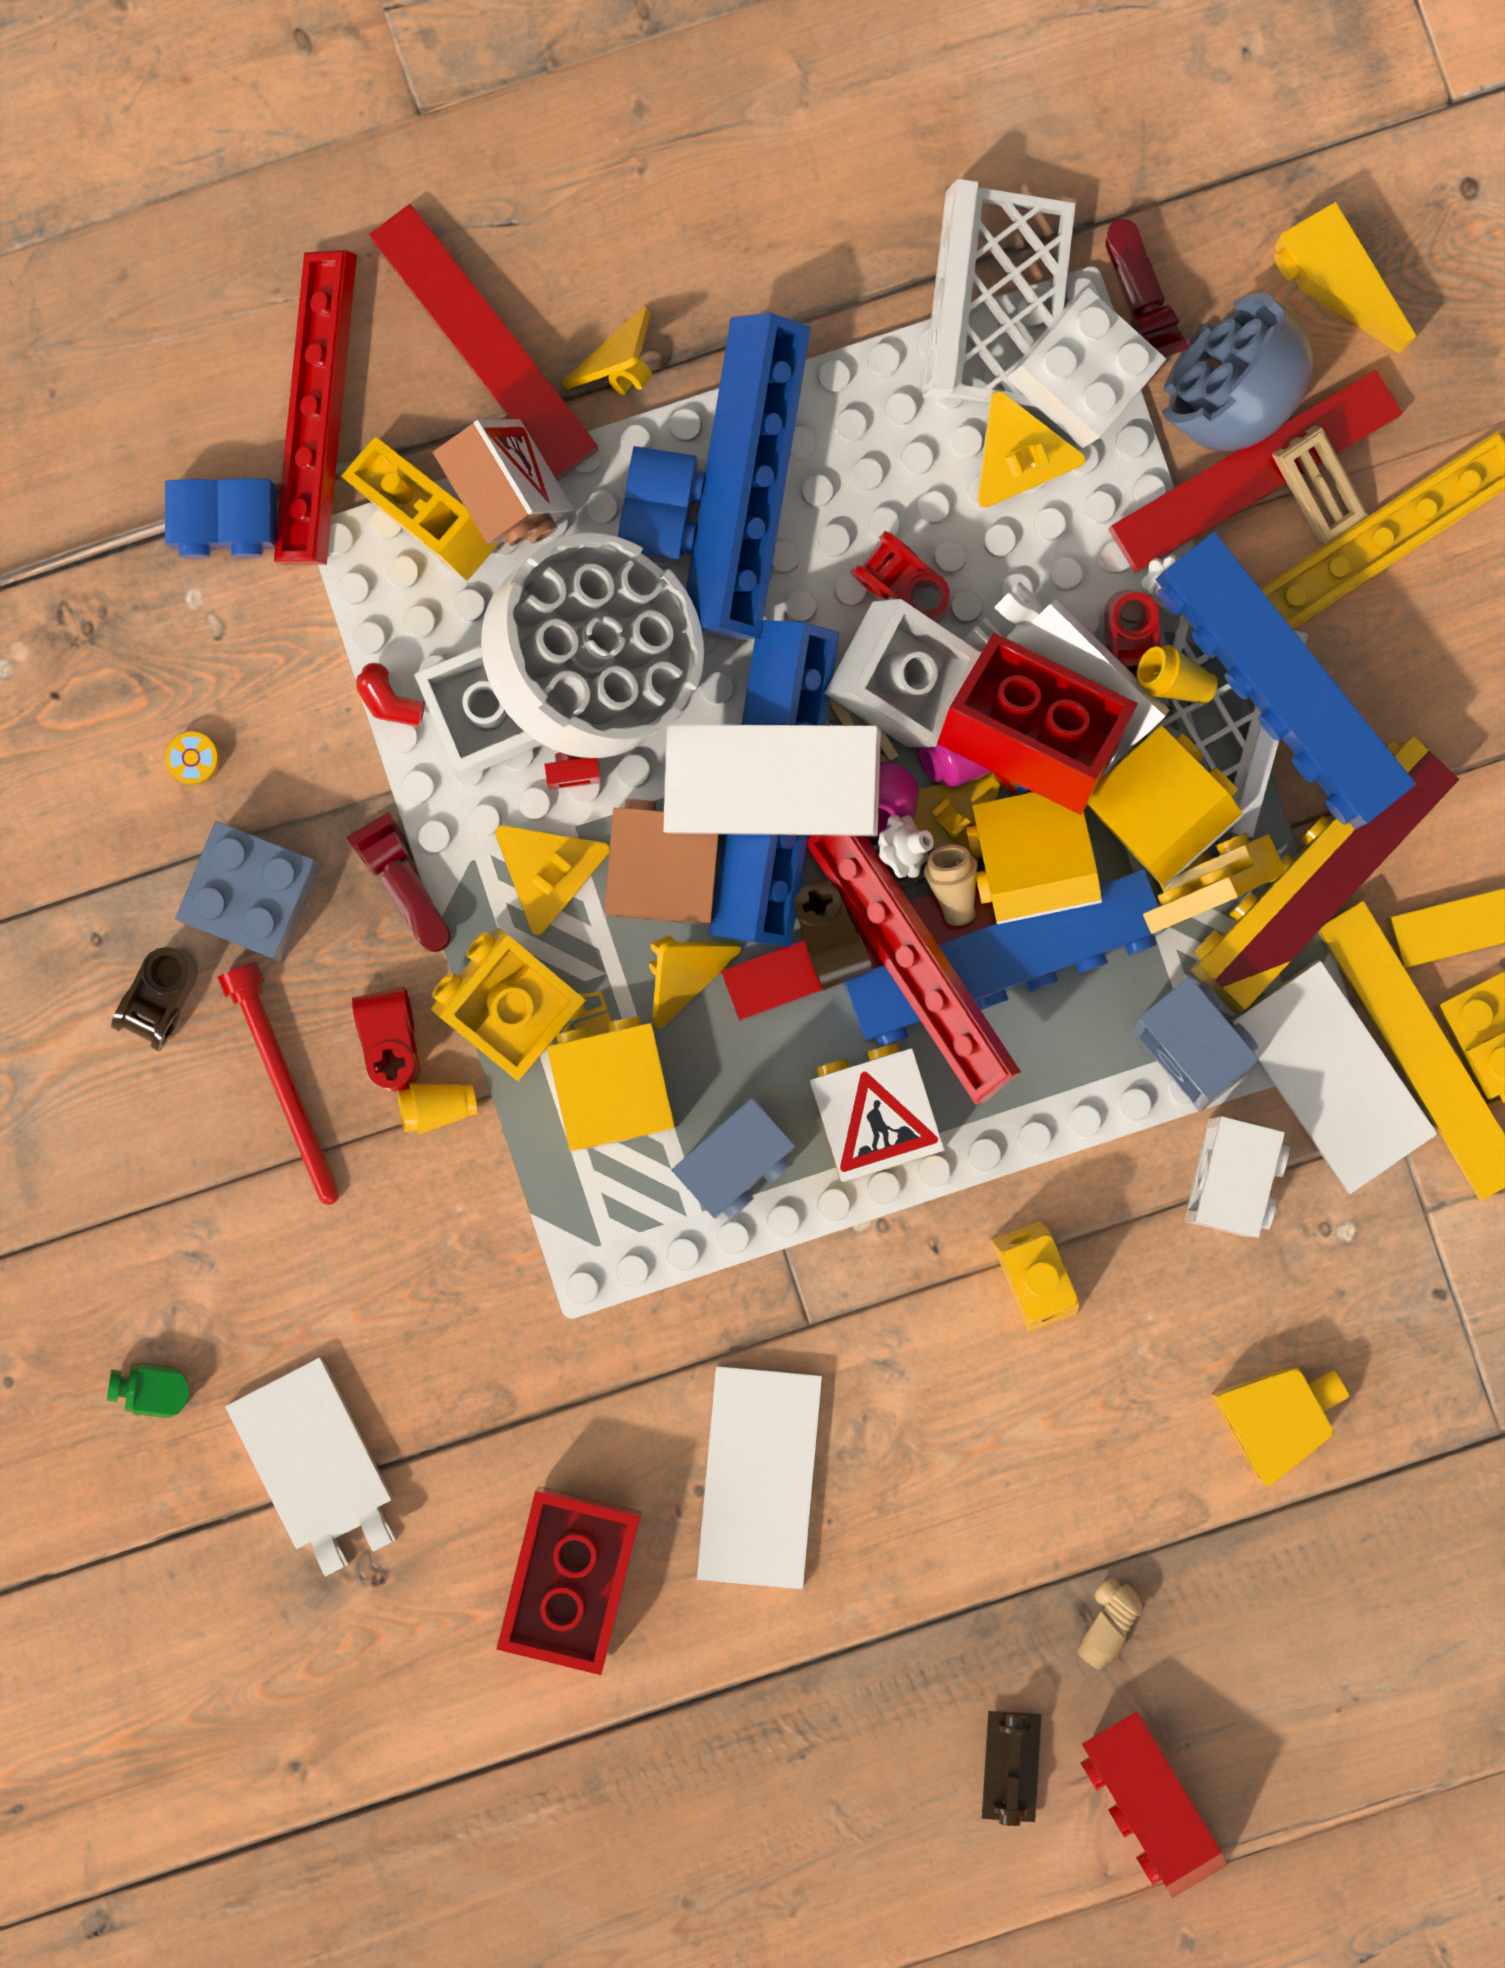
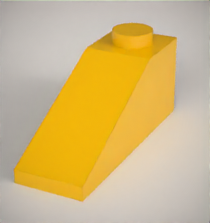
(1338, 273)
(419, 507)

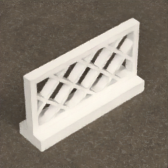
(957, 278)
(1257, 750)

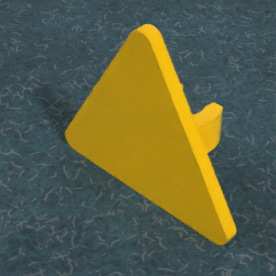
(617, 358)
(1020, 452)
(950, 811)
(547, 870)
(684, 971)

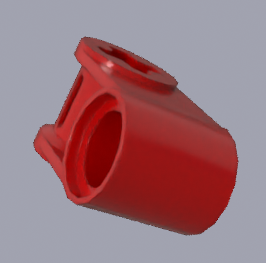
(901, 575)
(1131, 644)
(387, 1028)

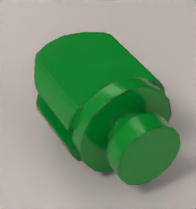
(150, 1390)

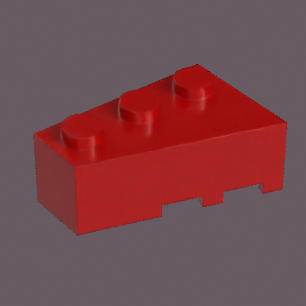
(1152, 1805)

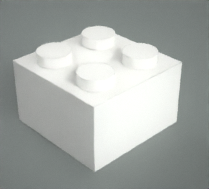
(1085, 368)
(902, 673)
(469, 714)
(1236, 1177)

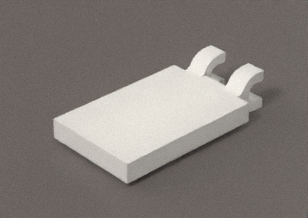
(1067, 642)
(313, 1462)

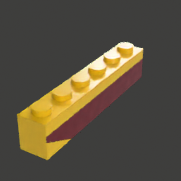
(1315, 886)

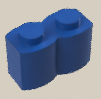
(659, 503)
(220, 516)

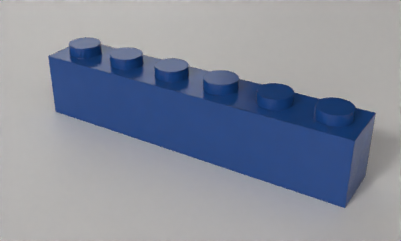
(746, 474)
(1283, 682)
(764, 872)
(1017, 954)

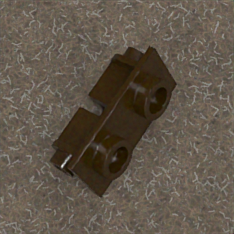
(1011, 1767)

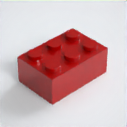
(1036, 723)
(569, 1580)

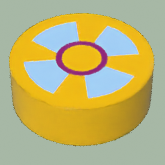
(192, 758)

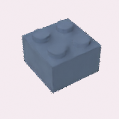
(248, 891)
(1197, 1042)
(735, 1160)

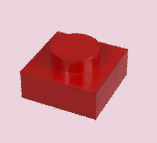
(572, 771)

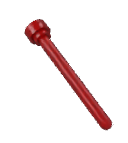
(244, 988)

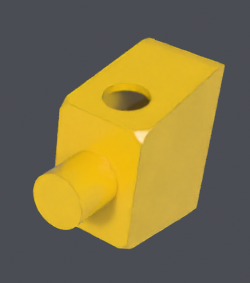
(1036, 1275)
(1280, 1418)

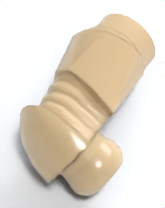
(1110, 1628)

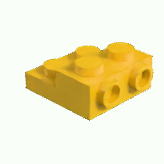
(1214, 881)
(505, 1002)
(1478, 1030)

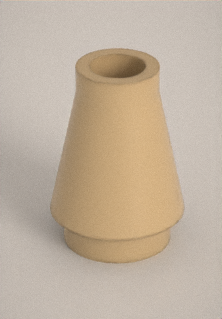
(953, 881)

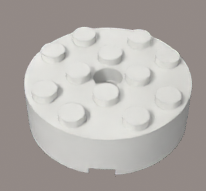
(592, 645)

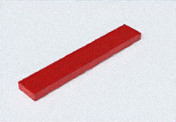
(483, 340)
(315, 408)
(1249, 473)
(916, 963)
(789, 975)

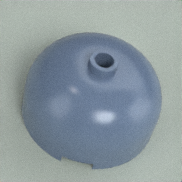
(1259, 382)

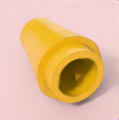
(1173, 675)
(435, 1105)

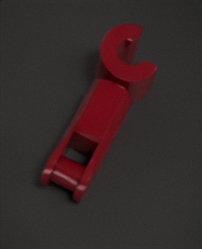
(1143, 289)
(382, 850)

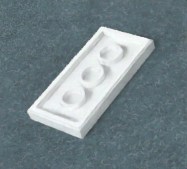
(772, 780)
(1334, 1077)
(759, 1477)

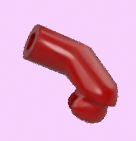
(381, 699)

